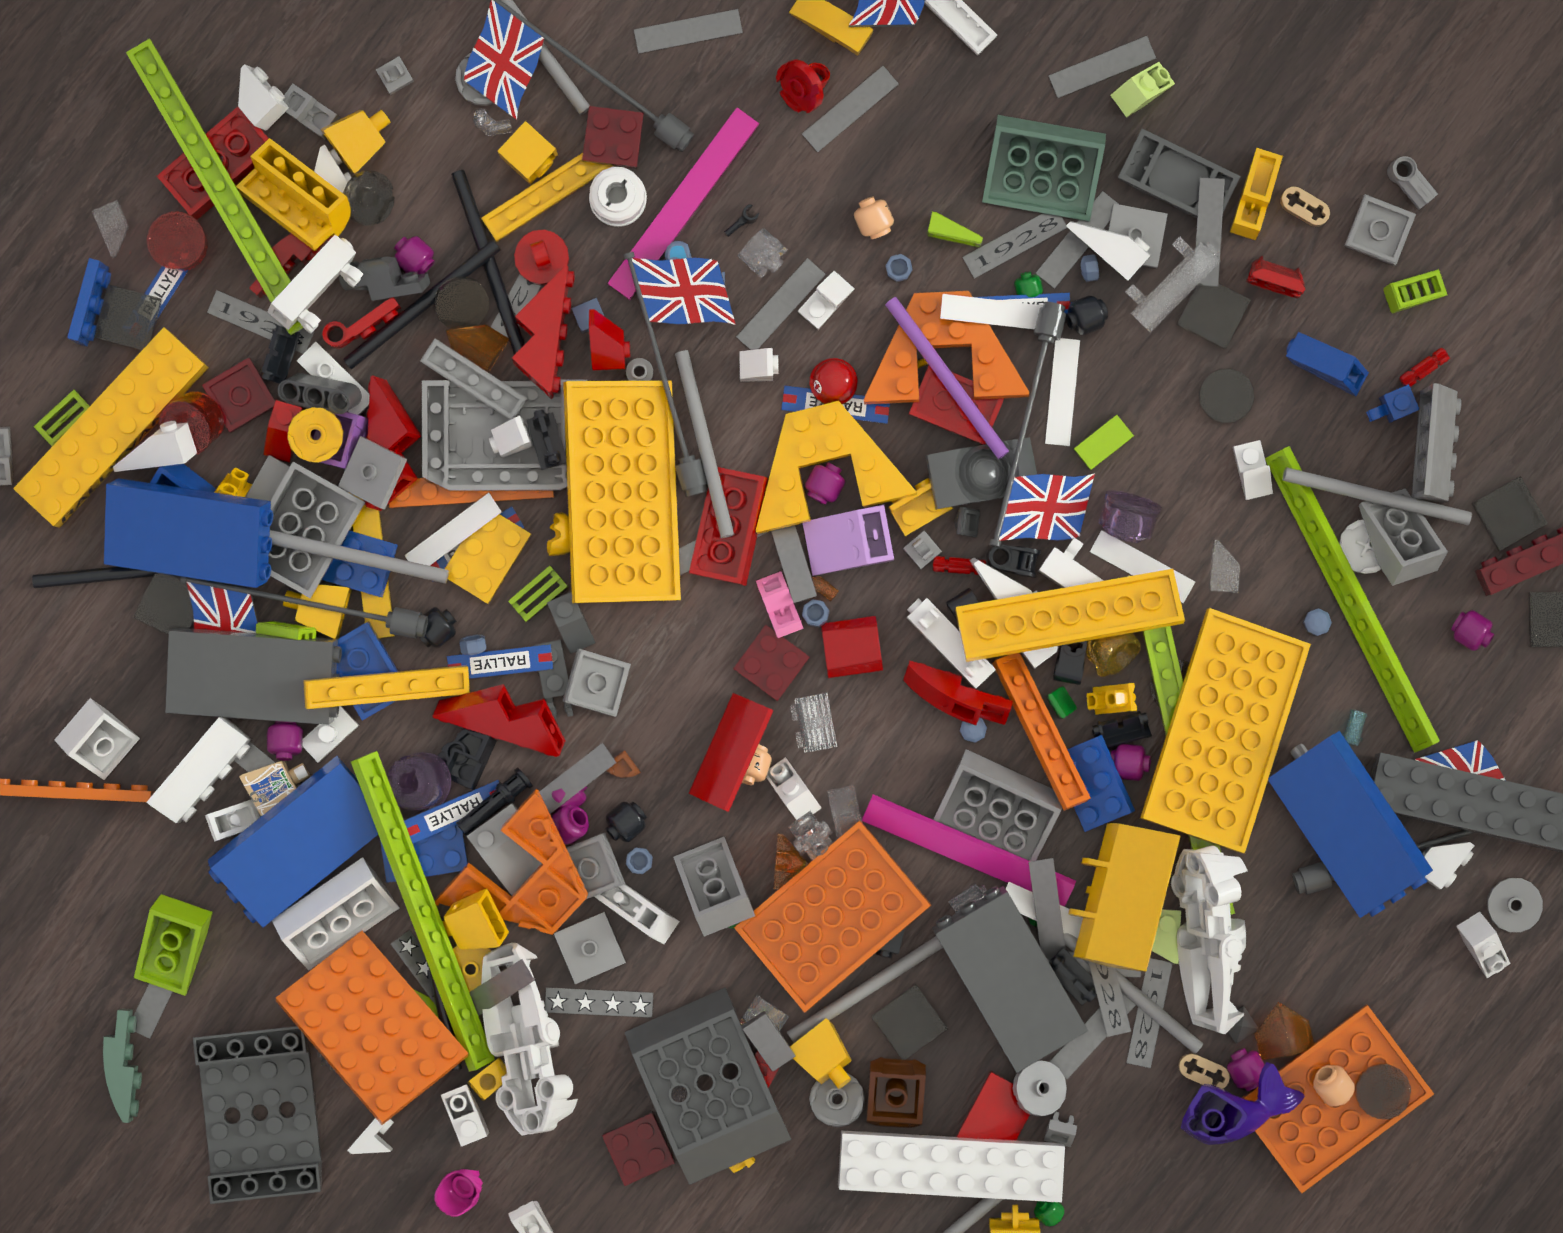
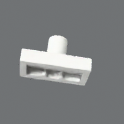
(327, 737)

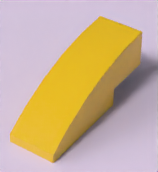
(831, 23)
(1256, 194)

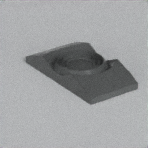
(1172, 173)
(975, 473)

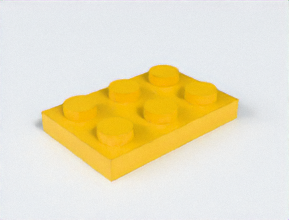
(487, 557)

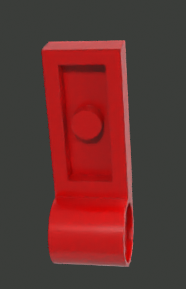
(365, 326)

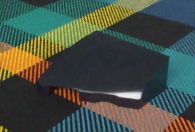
(467, 757)

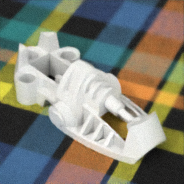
(1209, 939)
(525, 1039)

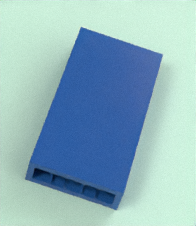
(187, 532)
(1351, 825)
(295, 843)

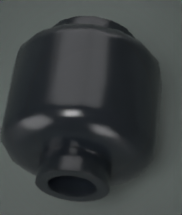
(1086, 315)
(439, 627)
(625, 821)

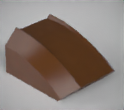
(896, 1092)

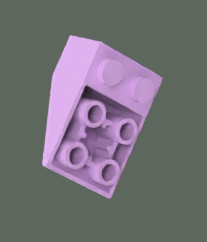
(848, 540)

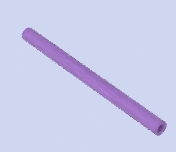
(947, 378)

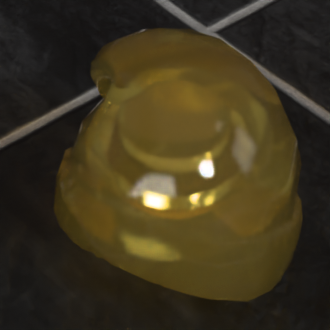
(1112, 653)

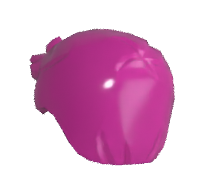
(458, 1192)

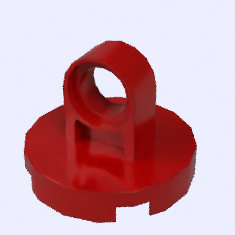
(802, 85)
(540, 256)

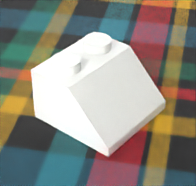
(96, 739)

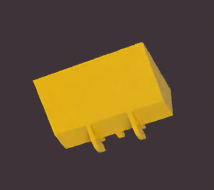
(1125, 896)

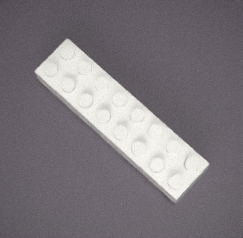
(951, 1166)

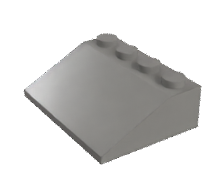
(1435, 444)
(312, 510)
(999, 806)

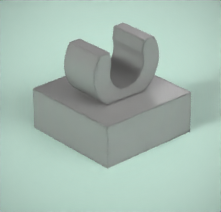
(394, 75)
(922, 550)
(1060, 1132)

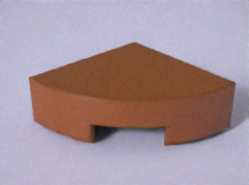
(624, 766)

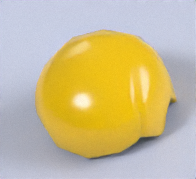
(561, 542)

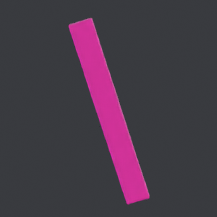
(687, 197)
(957, 845)

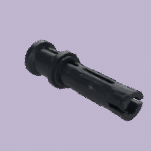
(504, 793)

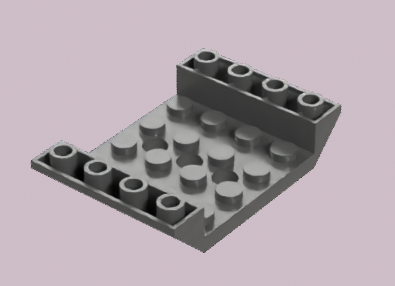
(714, 1125)
(259, 1155)

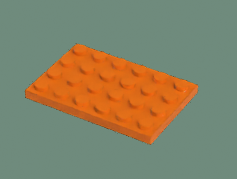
(832, 916)
(372, 1027)
(1321, 1136)

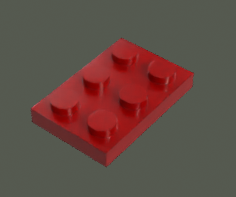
(941, 409)

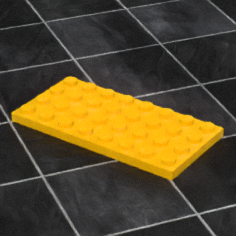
(621, 492)
(1225, 731)

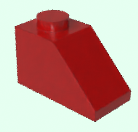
(606, 343)
(277, 431)

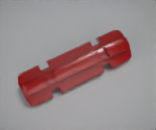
(1424, 367)
(954, 565)

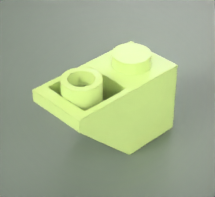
(1142, 89)

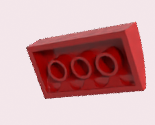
(234, 143)
(730, 557)
(730, 752)
(994, 1112)

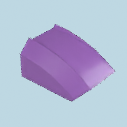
(353, 428)

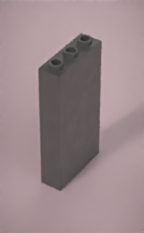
(247, 675)
(1009, 978)

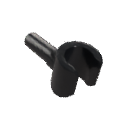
(741, 221)

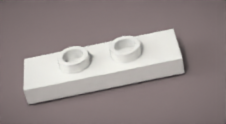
(963, 23)
(321, 364)

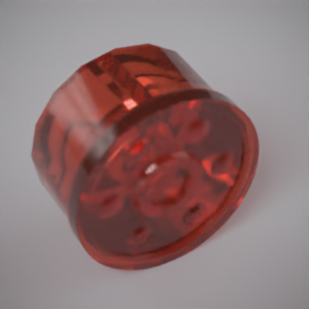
(177, 241)
(202, 415)

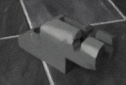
(385, 280)

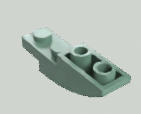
(120, 1076)

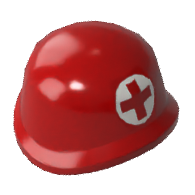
(833, 381)

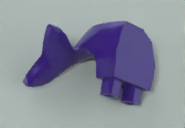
(1223, 1117)

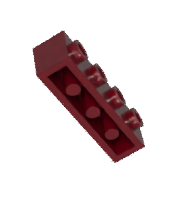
(1521, 563)

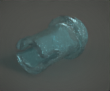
(1354, 727)

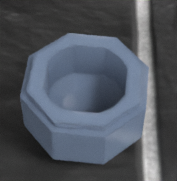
(898, 268)
(1089, 268)
(815, 613)
(1317, 622)
(473, 644)
(973, 732)
(639, 860)

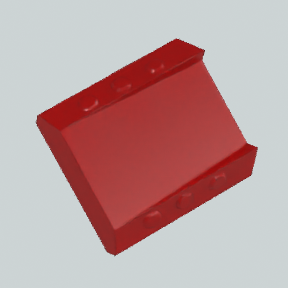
(1276, 278)
(852, 647)

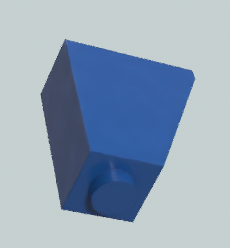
(1327, 363)

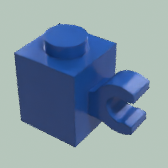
(1395, 405)

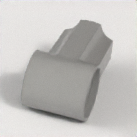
(1414, 184)

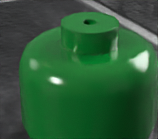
(1028, 285)
(1049, 1212)

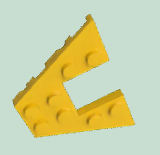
(819, 437)

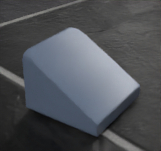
(581, 313)

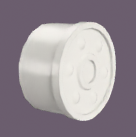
(617, 196)

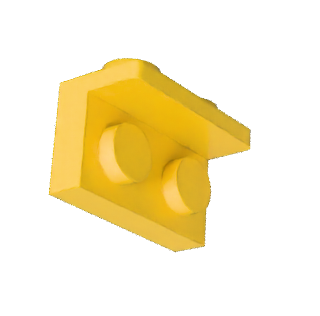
(916, 510)

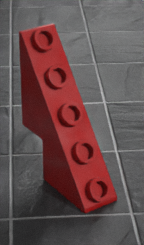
(545, 324)
(391, 428)
(495, 715)

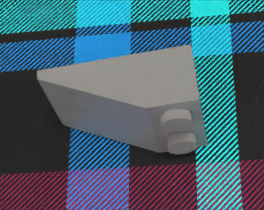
(1402, 541)
(503, 855)
(714, 886)

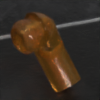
(824, 588)

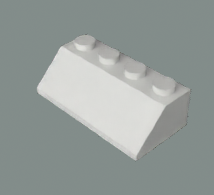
(200, 770)
(334, 913)

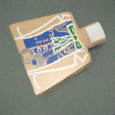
(273, 783)

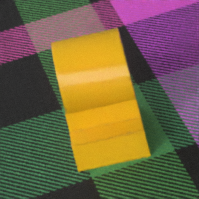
(488, 1079)

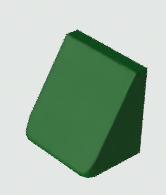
(1061, 702)

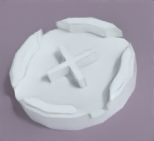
(1358, 548)

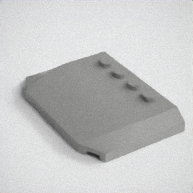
(458, 443)

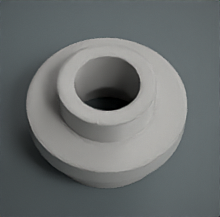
(639, 362)

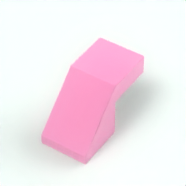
(779, 604)

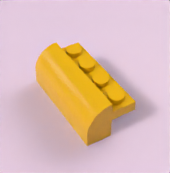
(295, 195)

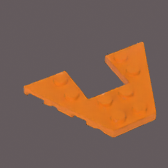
(898, 373)
(548, 893)

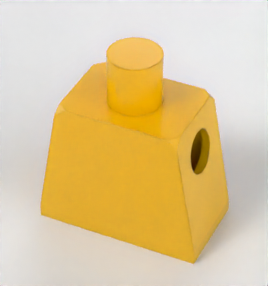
(356, 137)
(323, 620)
(475, 922)
(823, 1054)

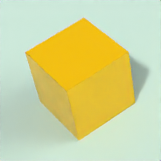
(528, 153)

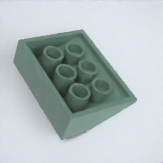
(1044, 168)

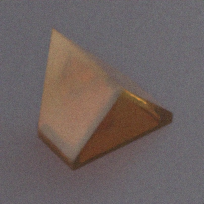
(478, 344)
(788, 861)
(1283, 1034)

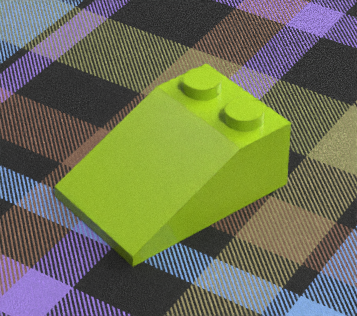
(172, 944)

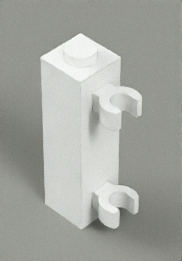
(312, 281)
(1064, 570)
(947, 641)

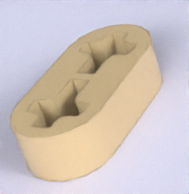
(1301, 212)
(1206, 1065)

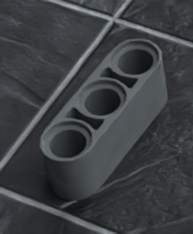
(330, 389)

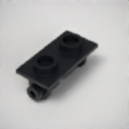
(280, 355)
(546, 439)
(1131, 728)
(1073, 976)

